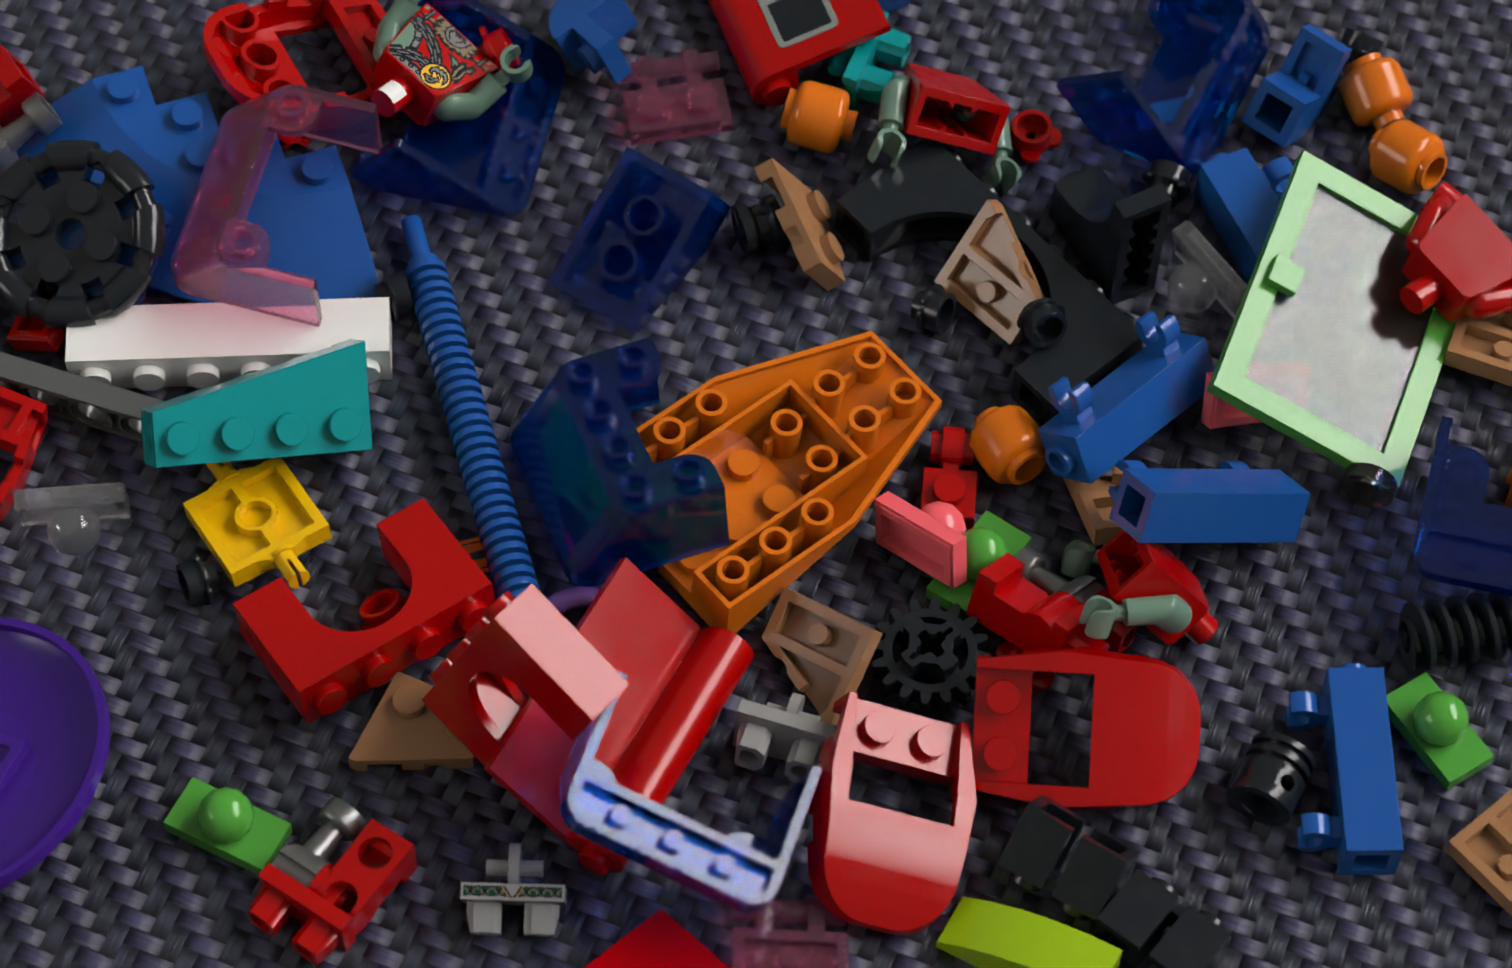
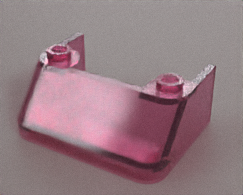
(220, 251)

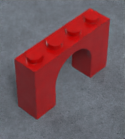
(524, 646)
(328, 666)

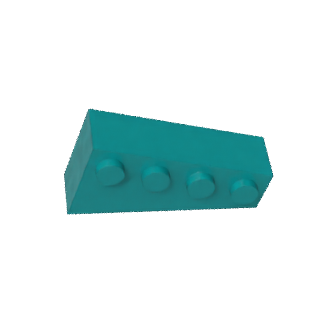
(282, 411)

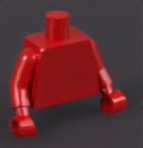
(1457, 260)

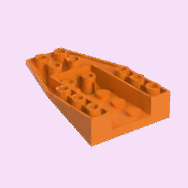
(800, 463)

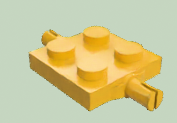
(257, 521)

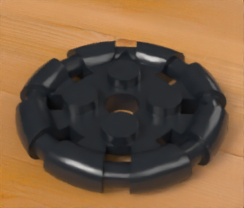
(107, 230)

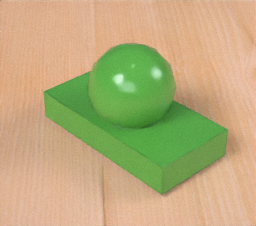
(985, 544)
(1438, 730)
(227, 825)

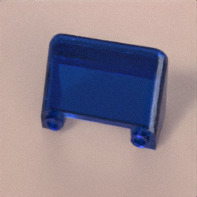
(480, 161)

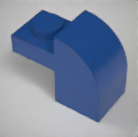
(589, 33)
(1301, 90)

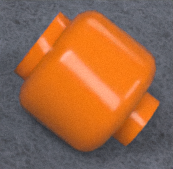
(1375, 91)
(818, 116)
(1407, 157)
(1008, 445)

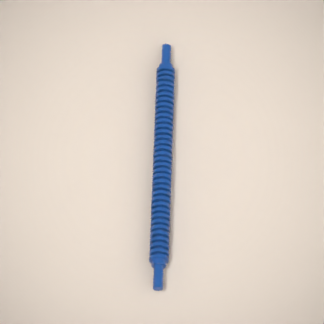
(467, 416)

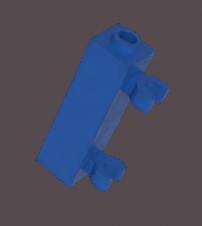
(1242, 201)
(1127, 405)
(1207, 504)
(1359, 767)

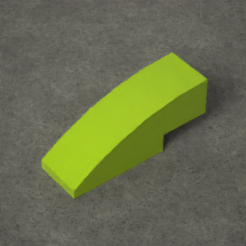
(1010, 937)

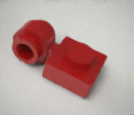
(949, 482)

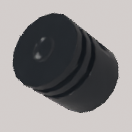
(1276, 774)

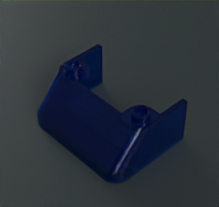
(1187, 90)
(730, 868)

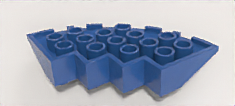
(299, 200)

